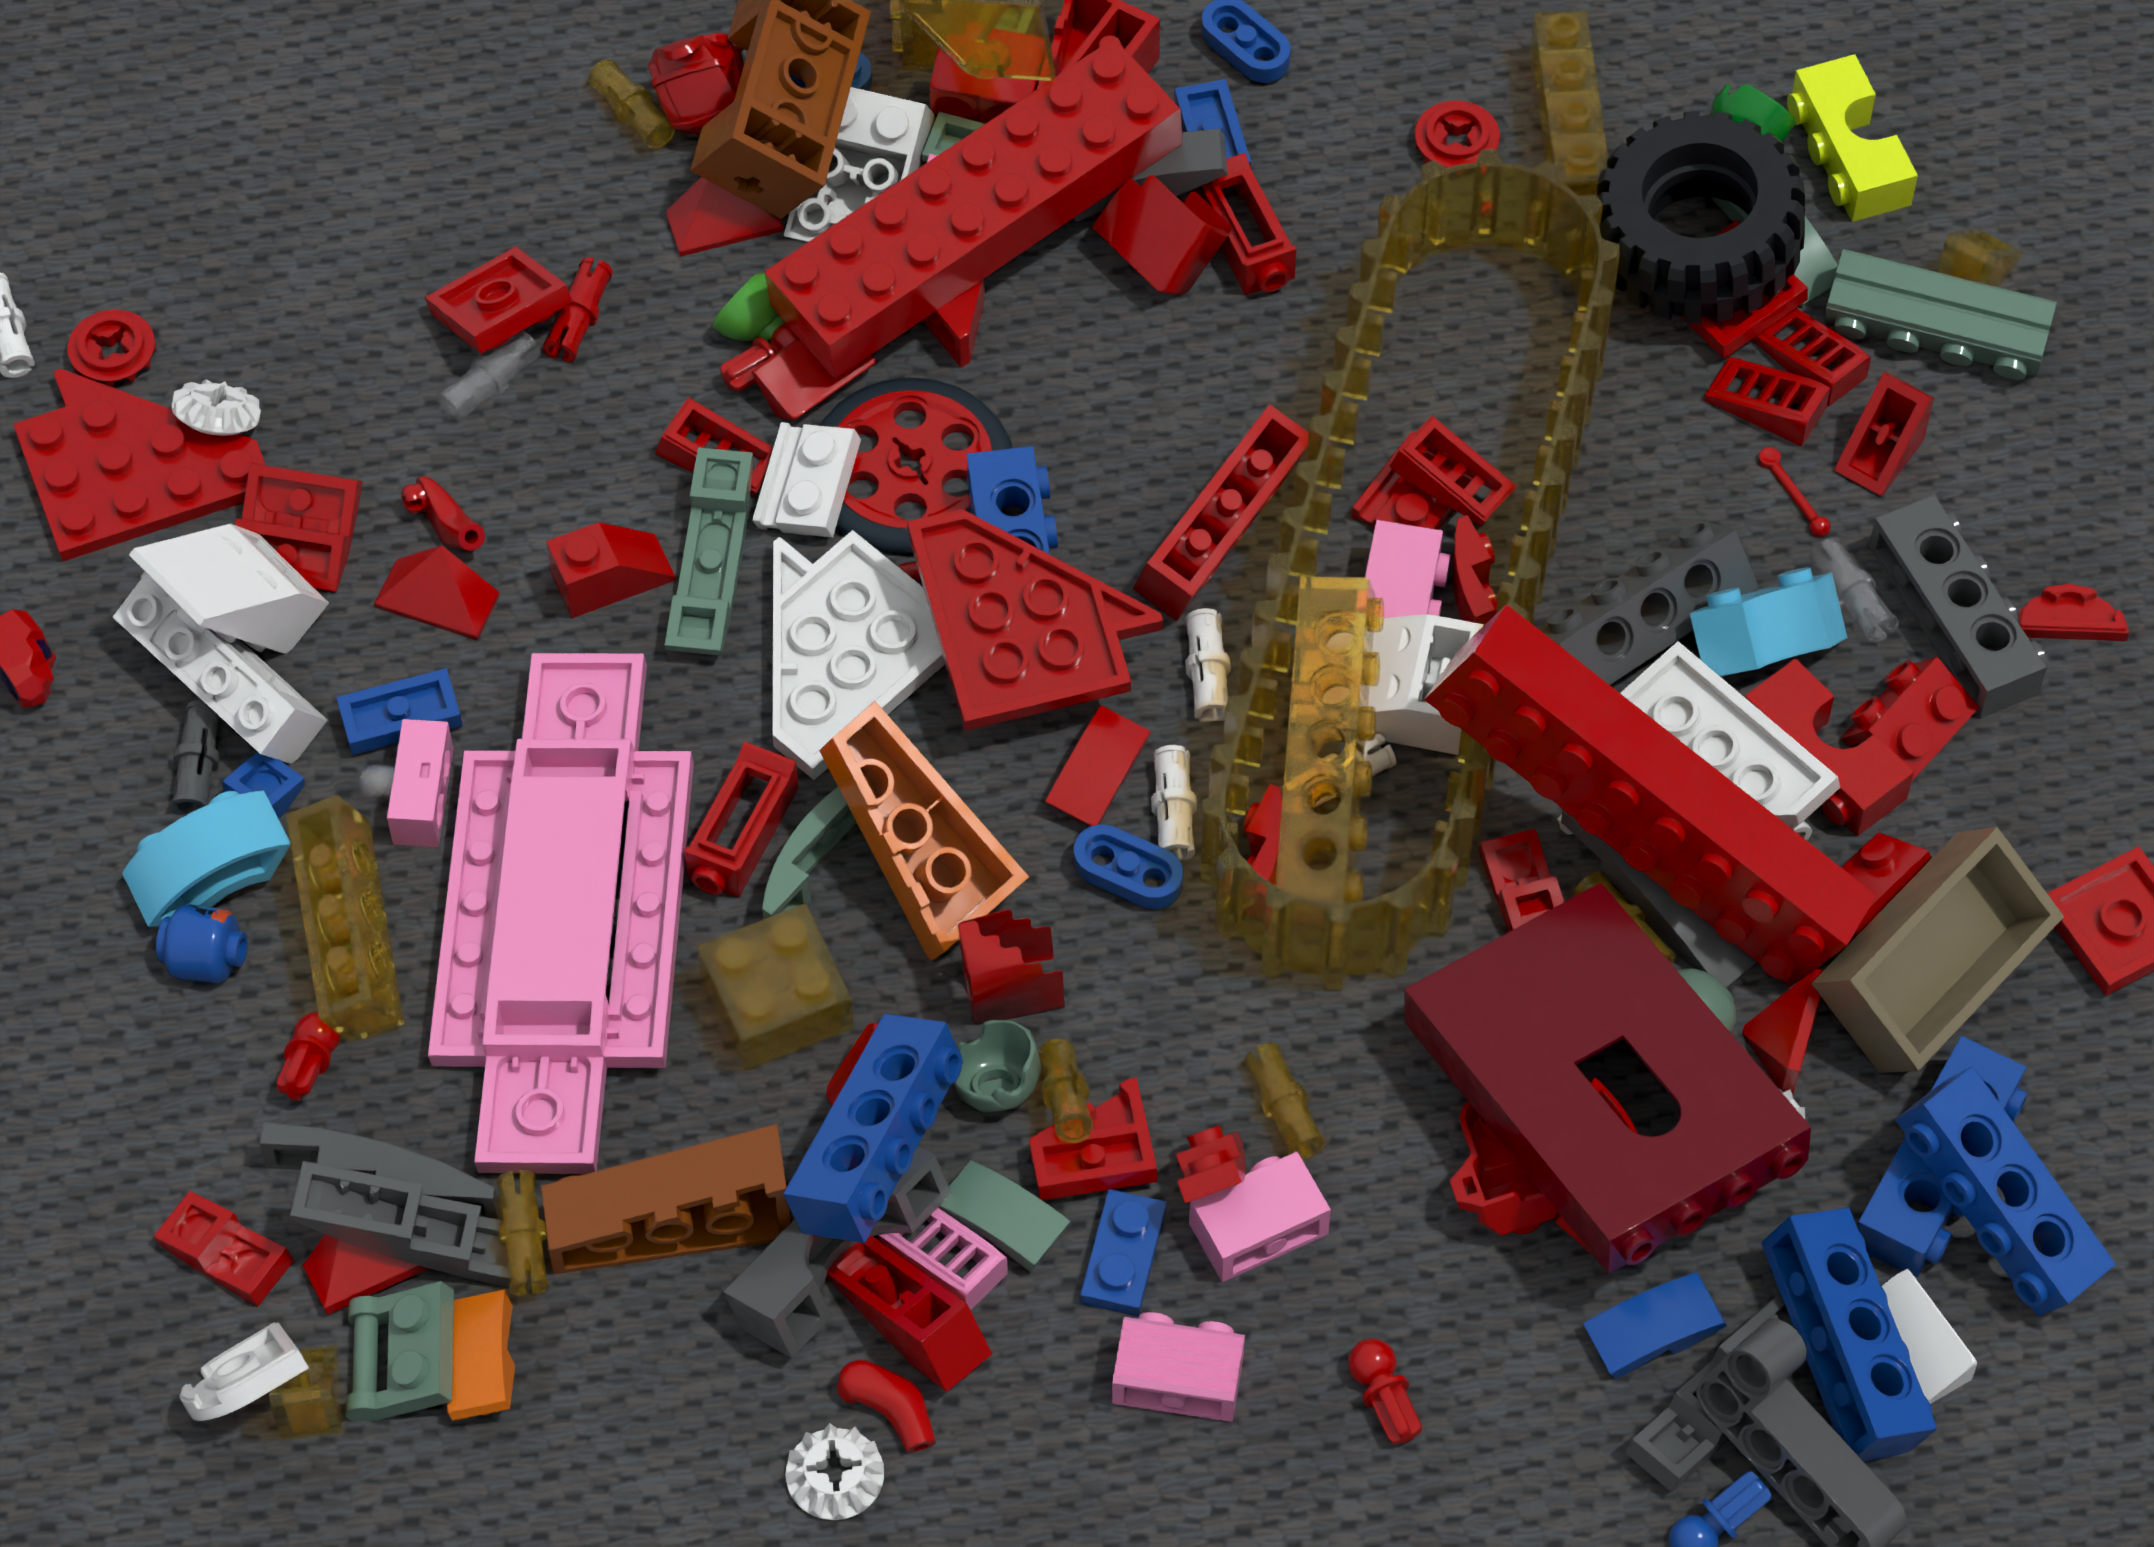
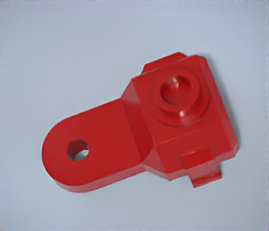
(1496, 1183)

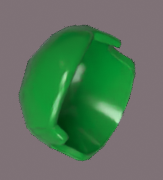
(1756, 107)

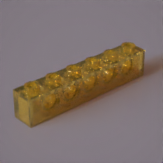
(1324, 610)

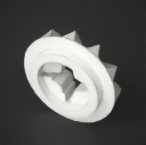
(216, 408)
(858, 1486)

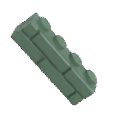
(1939, 314)

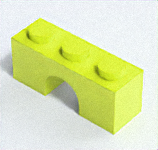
(1862, 173)

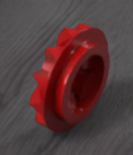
(1458, 119)
(107, 329)

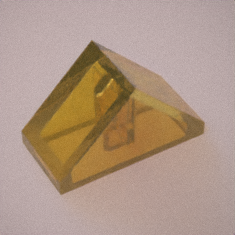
(1978, 257)
(312, 1400)

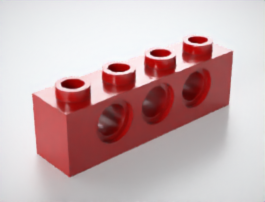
(1222, 513)

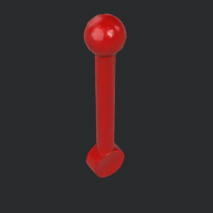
(1770, 459)

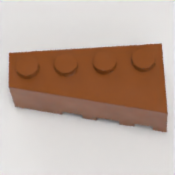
(670, 1204)

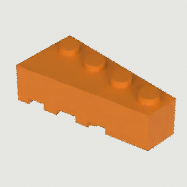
(919, 830)

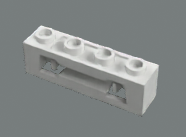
(224, 676)

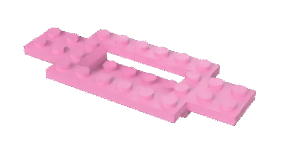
(537, 910)

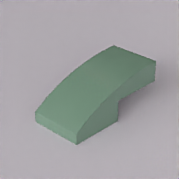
(1004, 1214)

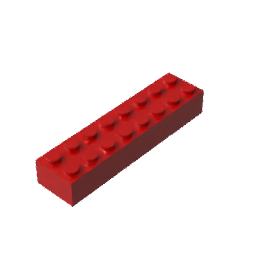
(974, 208)
(1650, 797)

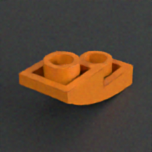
(480, 1355)

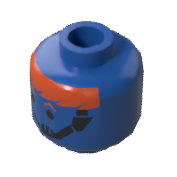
(201, 944)

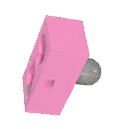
(415, 783)

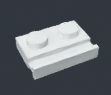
(807, 479)

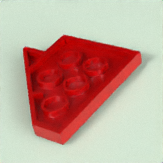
(126, 466)
(1019, 623)

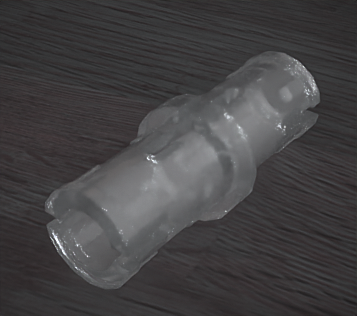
(489, 375)
(1855, 590)

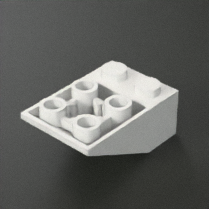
(874, 150)
(233, 586)
(1411, 661)

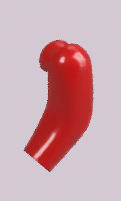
(446, 516)
(891, 1396)

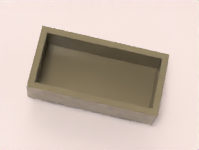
(1938, 950)

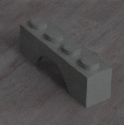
(782, 1289)

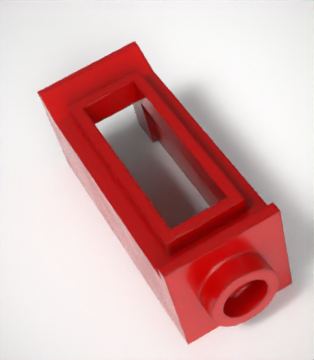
(1257, 267)
(726, 870)

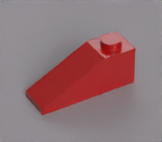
(911, 1312)

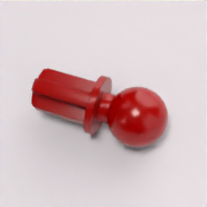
(737, 371)
(306, 1056)
(1373, 1365)

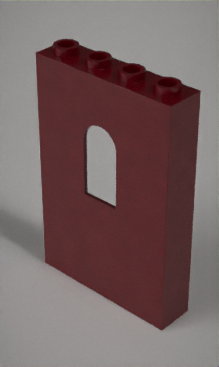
(1557, 992)

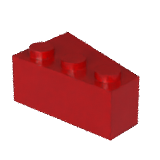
(1092, 23)

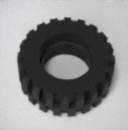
(1703, 160)

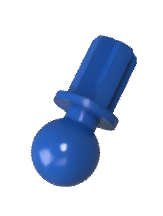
(1725, 1512)

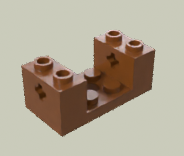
(776, 136)

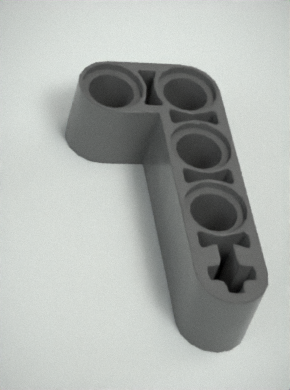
(1794, 1444)

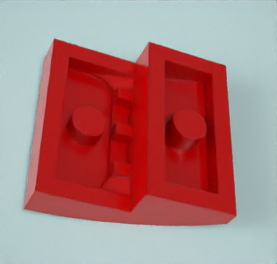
(304, 519)

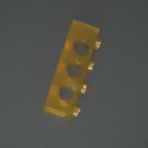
(1568, 98)
(344, 919)

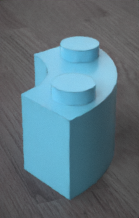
(1768, 624)
(207, 855)

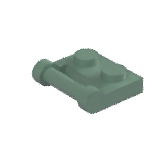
(417, 1352)

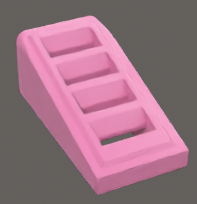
(977, 1282)

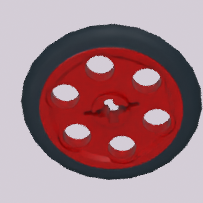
(874, 413)

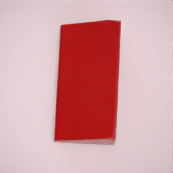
(797, 381)

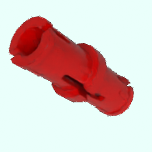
(583, 311)

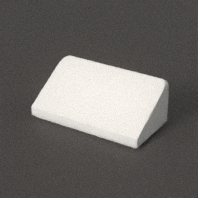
(1933, 1345)

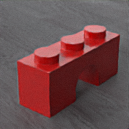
(1869, 775)

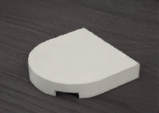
(243, 1374)

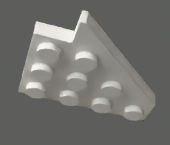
(842, 639)
(1731, 735)

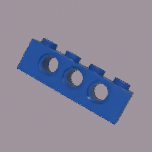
(1012, 479)
(874, 1128)
(2034, 1201)
(1912, 1237)
(1849, 1334)

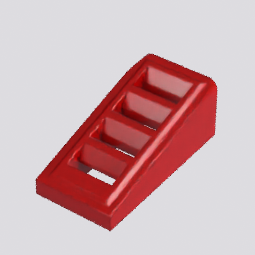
(1851, 360)
(694, 416)
(1778, 418)
(1450, 448)

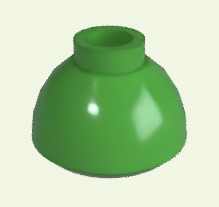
(748, 313)

